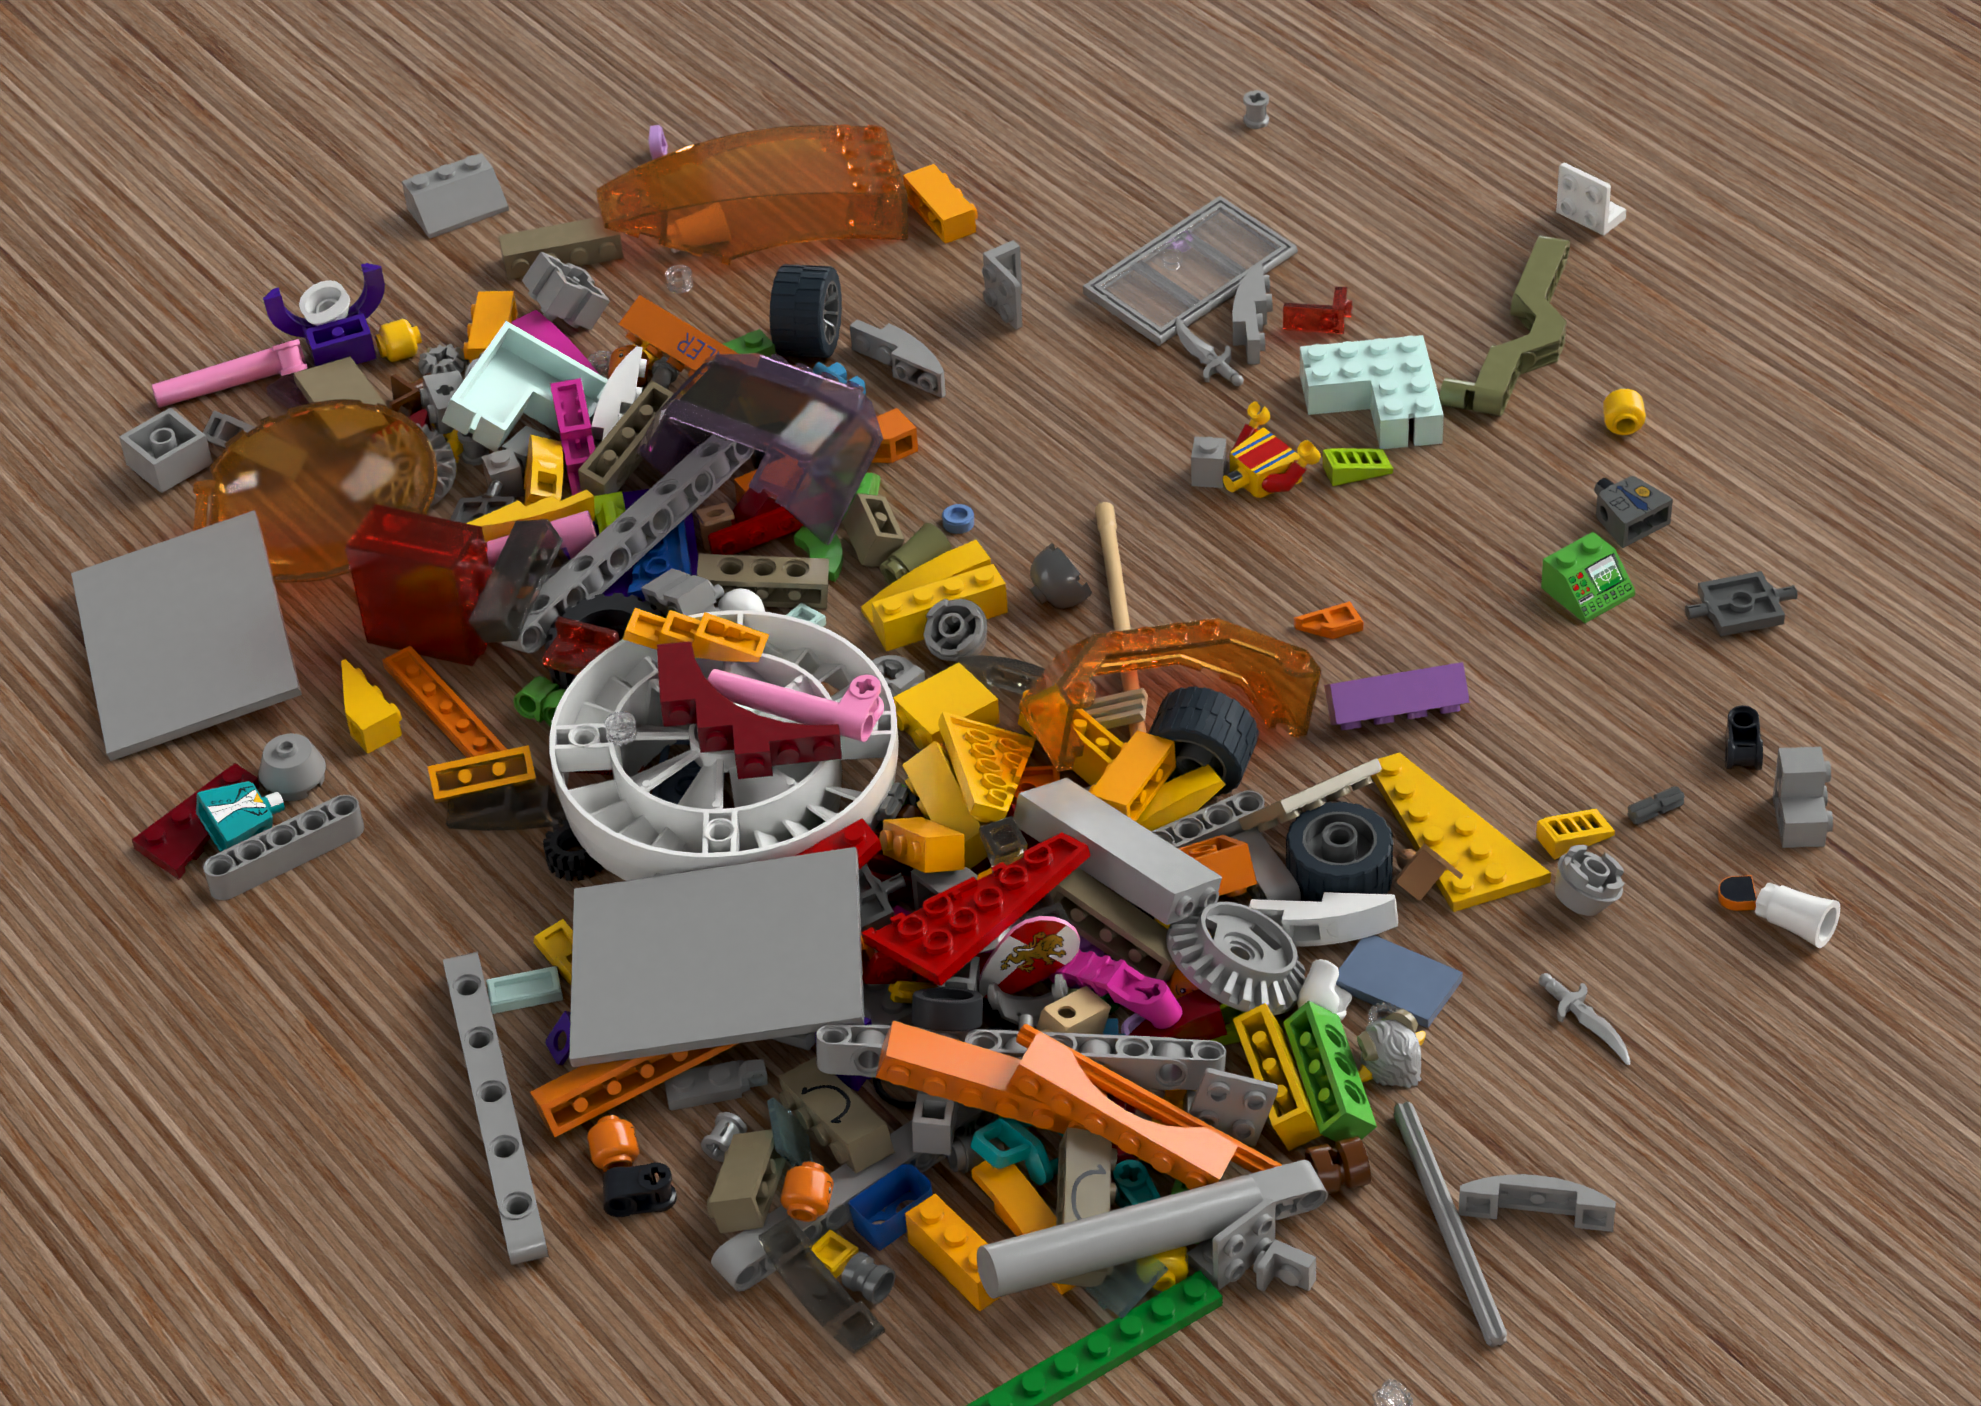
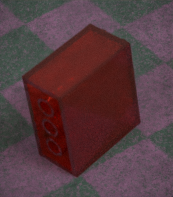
(419, 582)

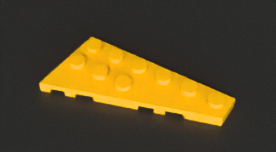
(985, 763)
(1434, 816)

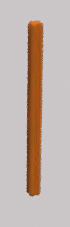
(1152, 1104)

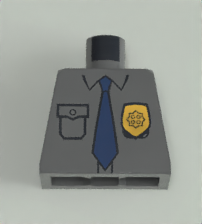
(1631, 509)

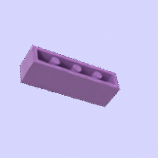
(1396, 694)

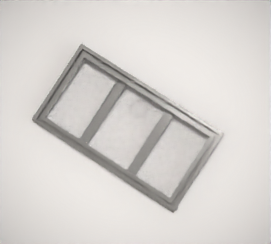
(1188, 269)

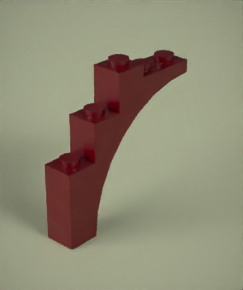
(724, 726)

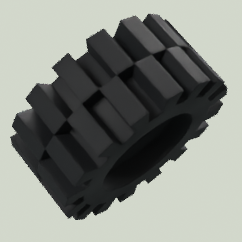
(567, 862)

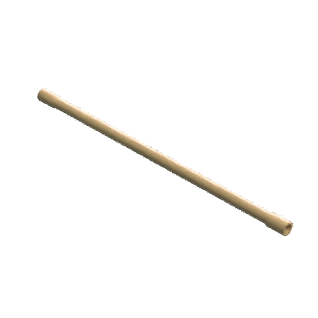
(1107, 528)

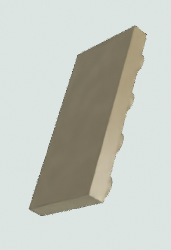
(336, 381)
(1311, 797)

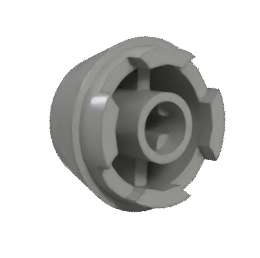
(955, 629)
(291, 766)
(1588, 881)

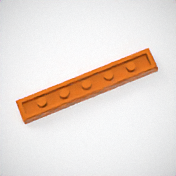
(441, 703)

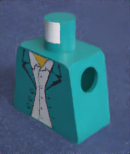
(236, 812)

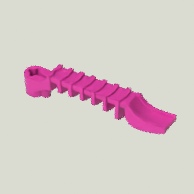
(1125, 985)

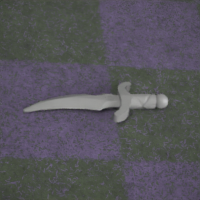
(1207, 355)
(1574, 1002)

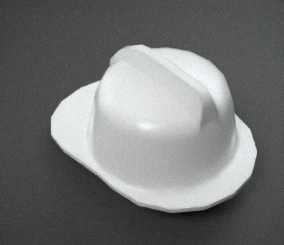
(324, 303)

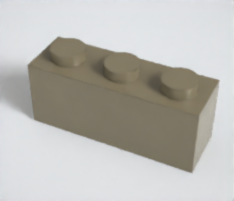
(746, 1182)

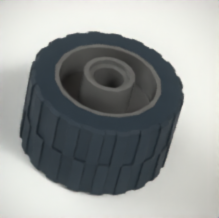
(805, 311)
(1207, 731)
(1340, 851)

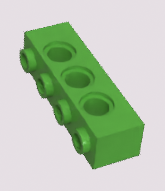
(1329, 1073)

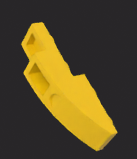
(543, 469)

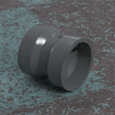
(870, 1279)

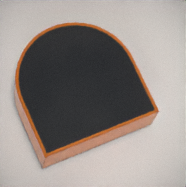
(1737, 893)

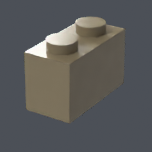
(872, 529)

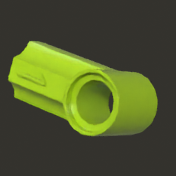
(608, 508)

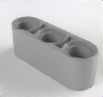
(1272, 876)

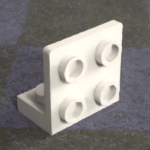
(1587, 200)

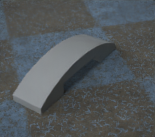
(1539, 1194)

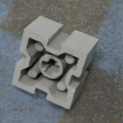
(565, 291)
(682, 593)

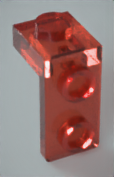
(1319, 317)

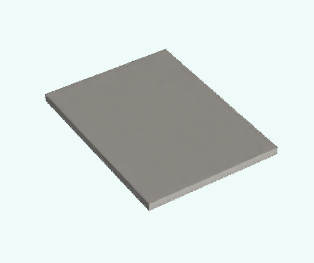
(184, 635)
(716, 957)

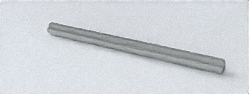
(1450, 1225)

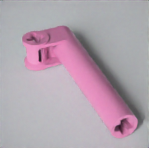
(279, 359)
(575, 531)
(854, 713)

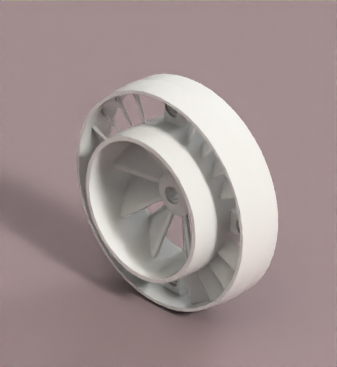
(772, 815)

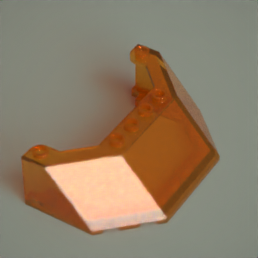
(1272, 673)

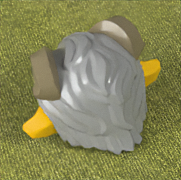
(1392, 1050)

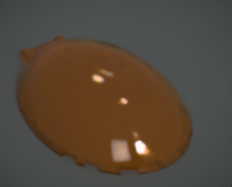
(317, 480)

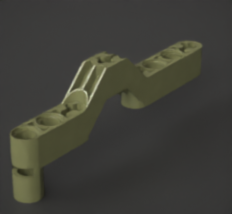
(1524, 354)

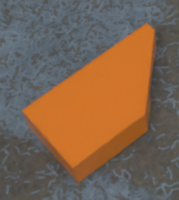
(1331, 621)

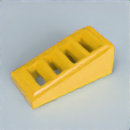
(1556, 835)

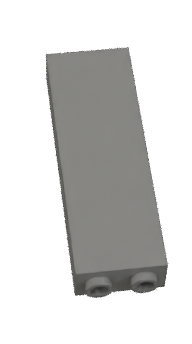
(1121, 851)

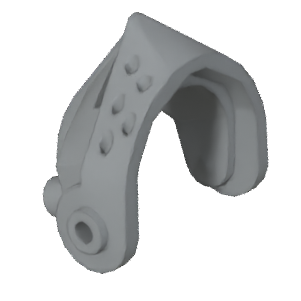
(1026, 1007)

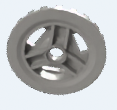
(1243, 962)

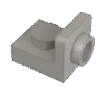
(1286, 1263)

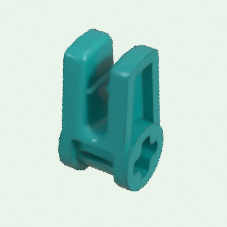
(1133, 1184)

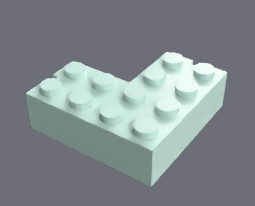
(1378, 375)
(515, 380)

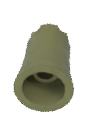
(922, 547)

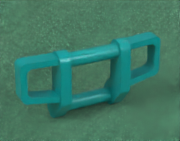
(1023, 1147)

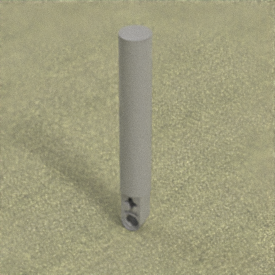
(1143, 1229)

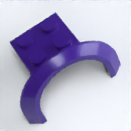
(338, 338)

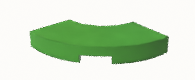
(817, 549)

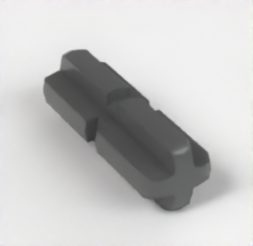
(893, 802)
(1662, 802)

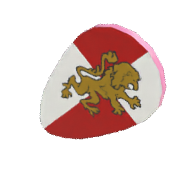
(1030, 954)

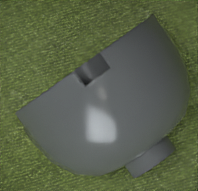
(1057, 580)

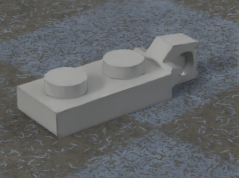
(714, 1083)

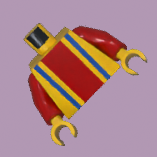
(1263, 461)

